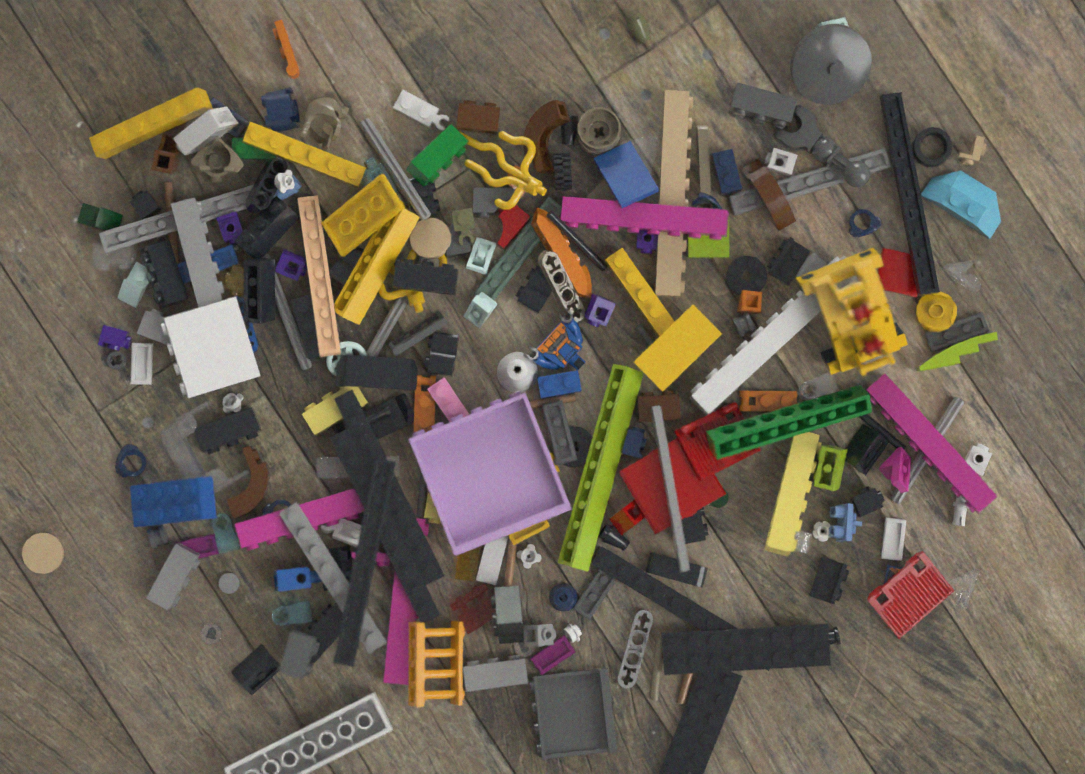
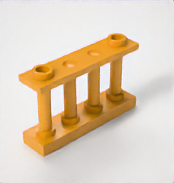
(417, 655)

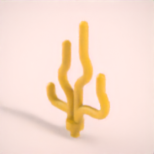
(524, 180)
(414, 298)

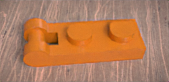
(286, 49)
(767, 400)
(424, 405)

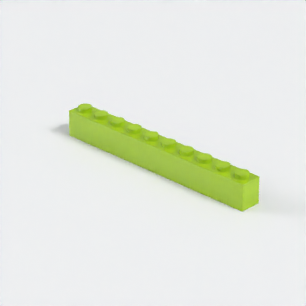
(600, 467)

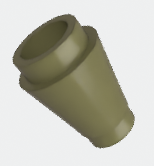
(638, 27)

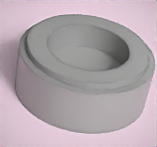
(229, 583)

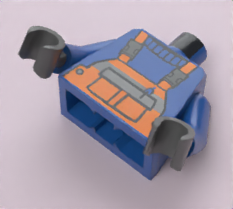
(560, 346)

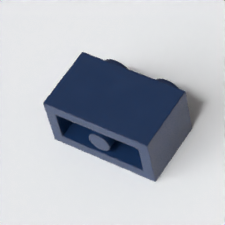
(726, 172)

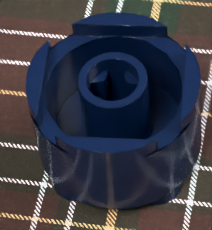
(281, 110)

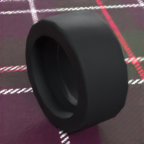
(935, 132)

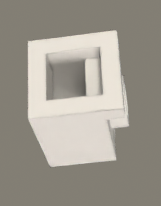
(788, 161)
(980, 450)

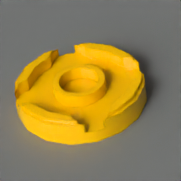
(936, 312)

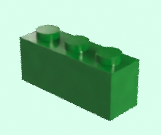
(438, 156)

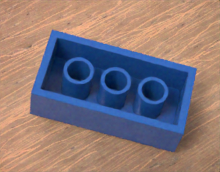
(173, 501)

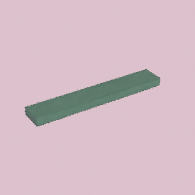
(514, 256)

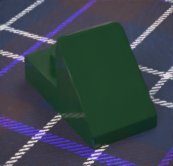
(99, 217)

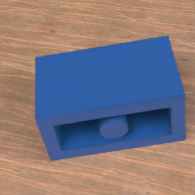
(559, 384)

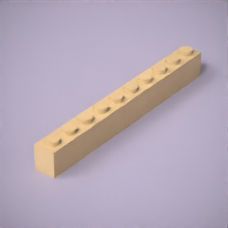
(672, 189)

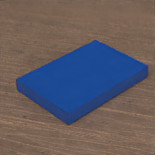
(626, 174)

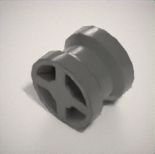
(743, 324)
(158, 537)

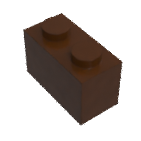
(478, 117)
(668, 402)

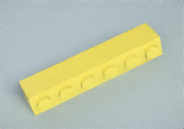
(791, 494)

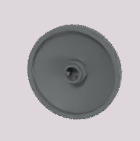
(830, 64)

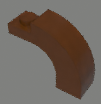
(539, 130)
(167, 155)
(769, 193)
(257, 488)

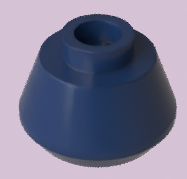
(560, 591)

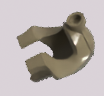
(321, 111)
(216, 160)

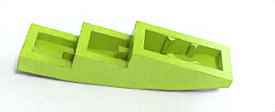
(951, 355)

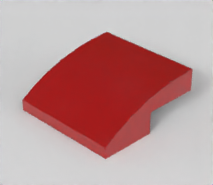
(897, 273)

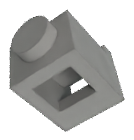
(543, 634)

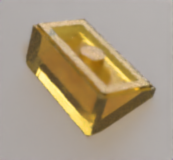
(467, 565)

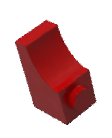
(513, 221)
(627, 517)

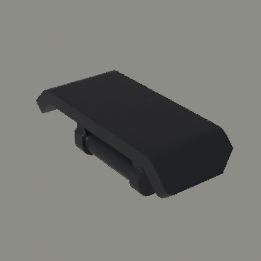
(376, 372)
(386, 417)

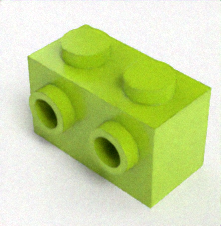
(830, 467)

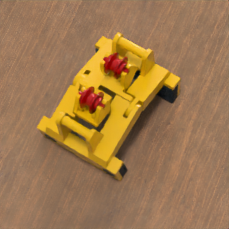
(860, 314)

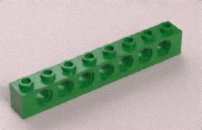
(789, 421)

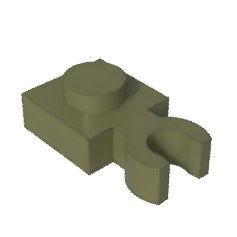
(463, 222)

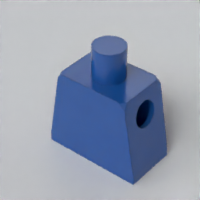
(286, 579)

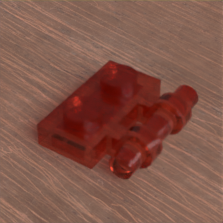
(477, 615)

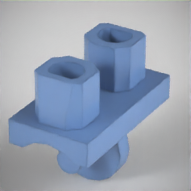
(845, 522)

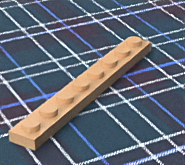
(318, 276)

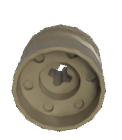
(594, 121)

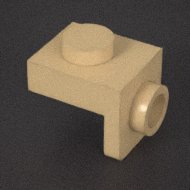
(978, 148)

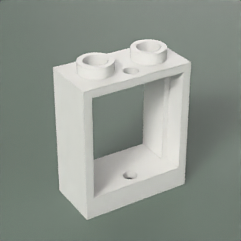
(204, 130)

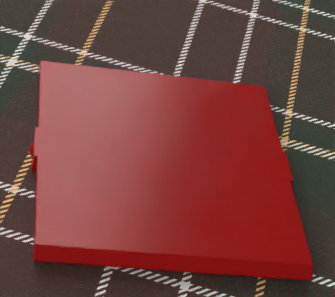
(647, 486)

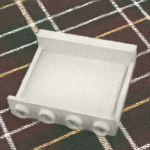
(210, 347)

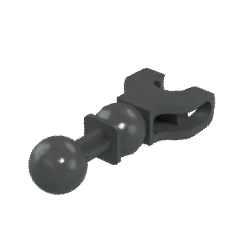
(822, 148)

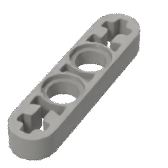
(637, 649)

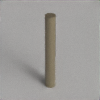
(657, 670)

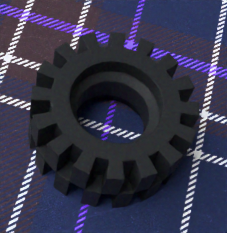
(562, 171)

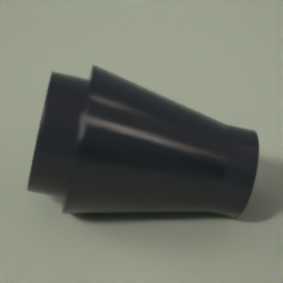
(569, 130)
(611, 536)

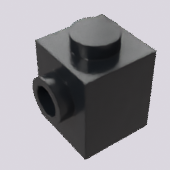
(145, 204)
(867, 501)

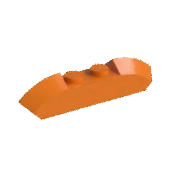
(558, 243)

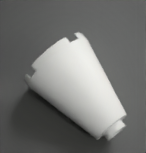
(517, 382)

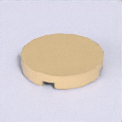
(430, 238)
(43, 553)

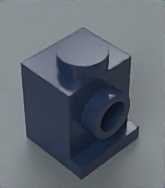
(634, 443)

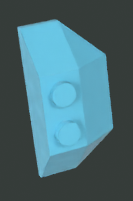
(965, 200)

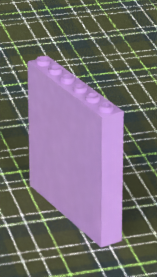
(489, 473)

